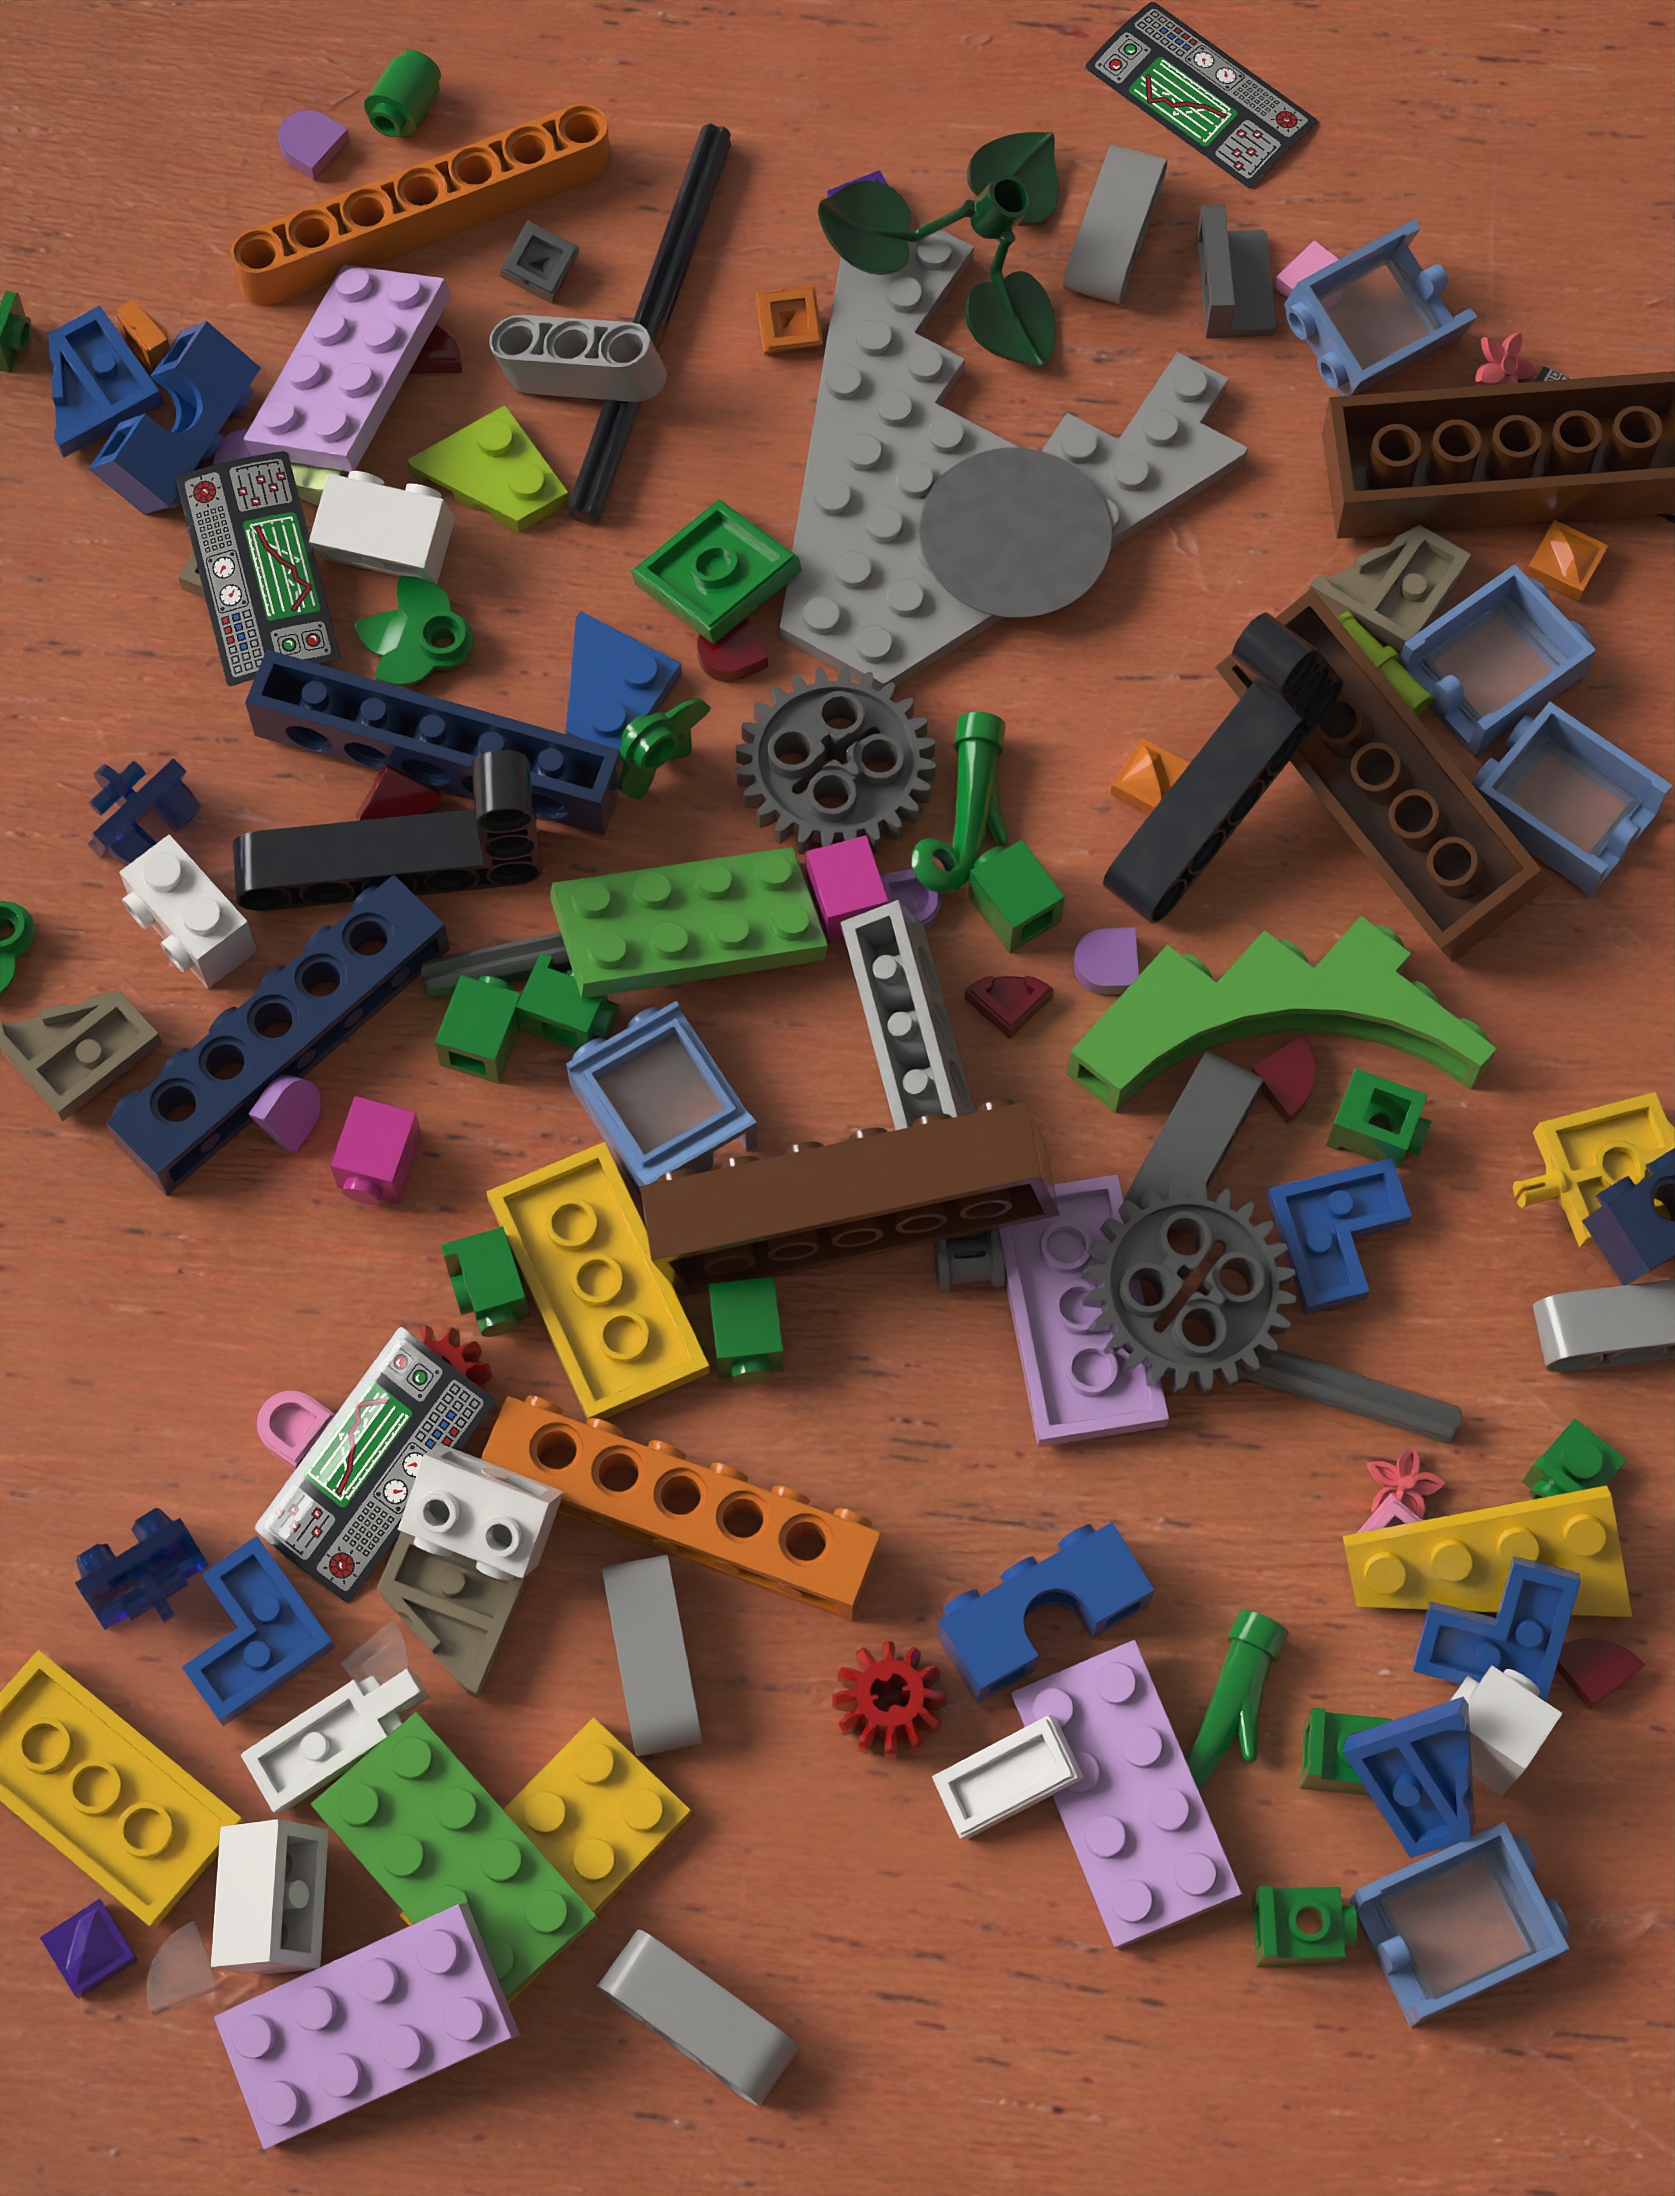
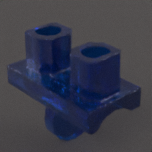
(162, 794)
(142, 1574)

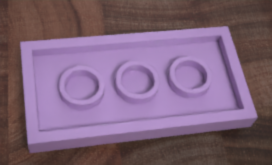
(348, 367)
(1067, 1376)
(1138, 1807)
(366, 2025)

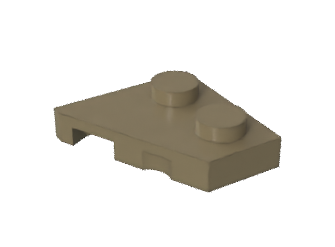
(1396, 586)
(77, 1048)
(451, 1608)

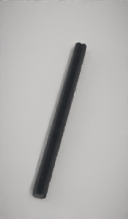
(654, 315)

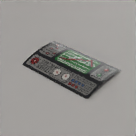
(1200, 93)
(256, 564)
(356, 1479)

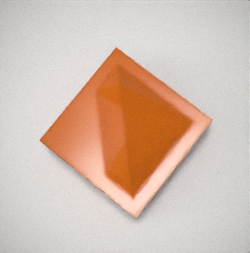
(789, 319)
(143, 335)
(1566, 560)
(1147, 776)

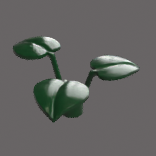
(1014, 187)

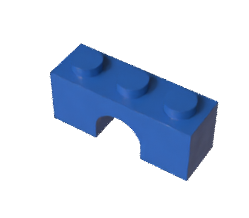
(208, 384)
(1089, 1576)

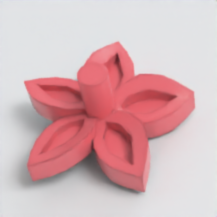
(1503, 362)
(1404, 1482)

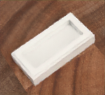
(1007, 1777)

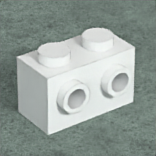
(382, 526)
(187, 911)
(480, 1513)
(1505, 1725)
(270, 1897)

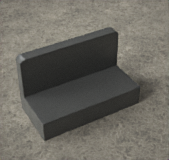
(1234, 278)

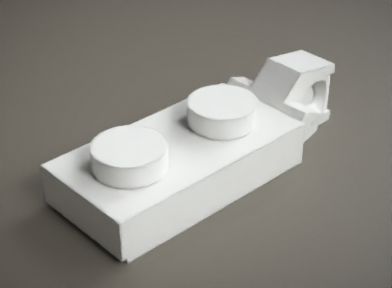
(330, 1737)

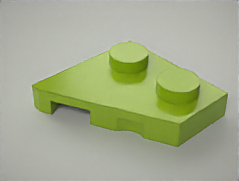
(494, 470)

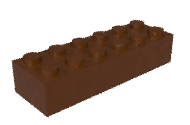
(1501, 454)
(1405, 796)
(850, 1197)

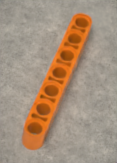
(395, 201)

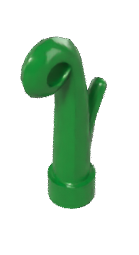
(979, 744)
(1238, 1693)

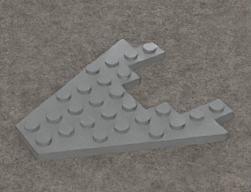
(888, 441)

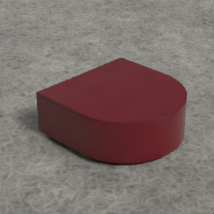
(733, 655)

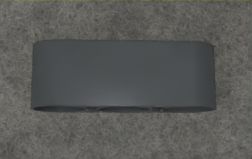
(1199, 1129)

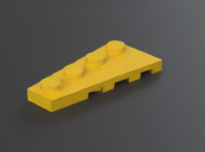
(1468, 1555)

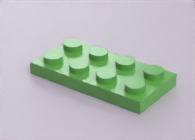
(687, 922)
(446, 1842)

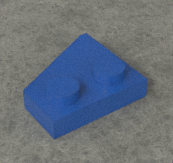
(95, 381)
(613, 682)
(1420, 1775)

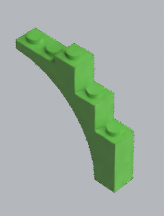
(1272, 990)

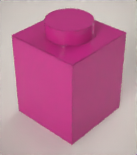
(843, 883)
(375, 1151)

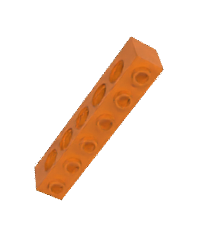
(700, 1537)

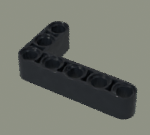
(1231, 771)
(425, 851)

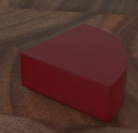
(438, 354)
(397, 795)
(1009, 1000)
(1288, 1077)
(1596, 1668)

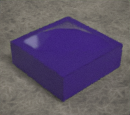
(89, 1948)

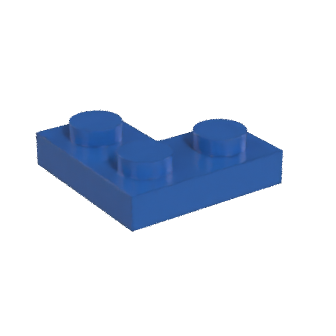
(1321, 1220)
(273, 1635)
(1521, 1637)

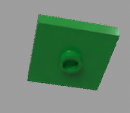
(716, 571)

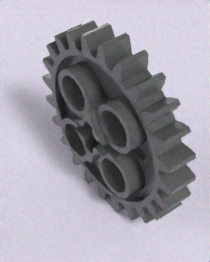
(800, 727)
(1234, 1322)

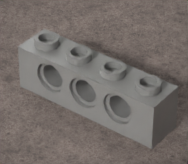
(906, 1015)

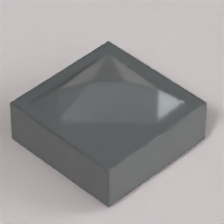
(539, 261)

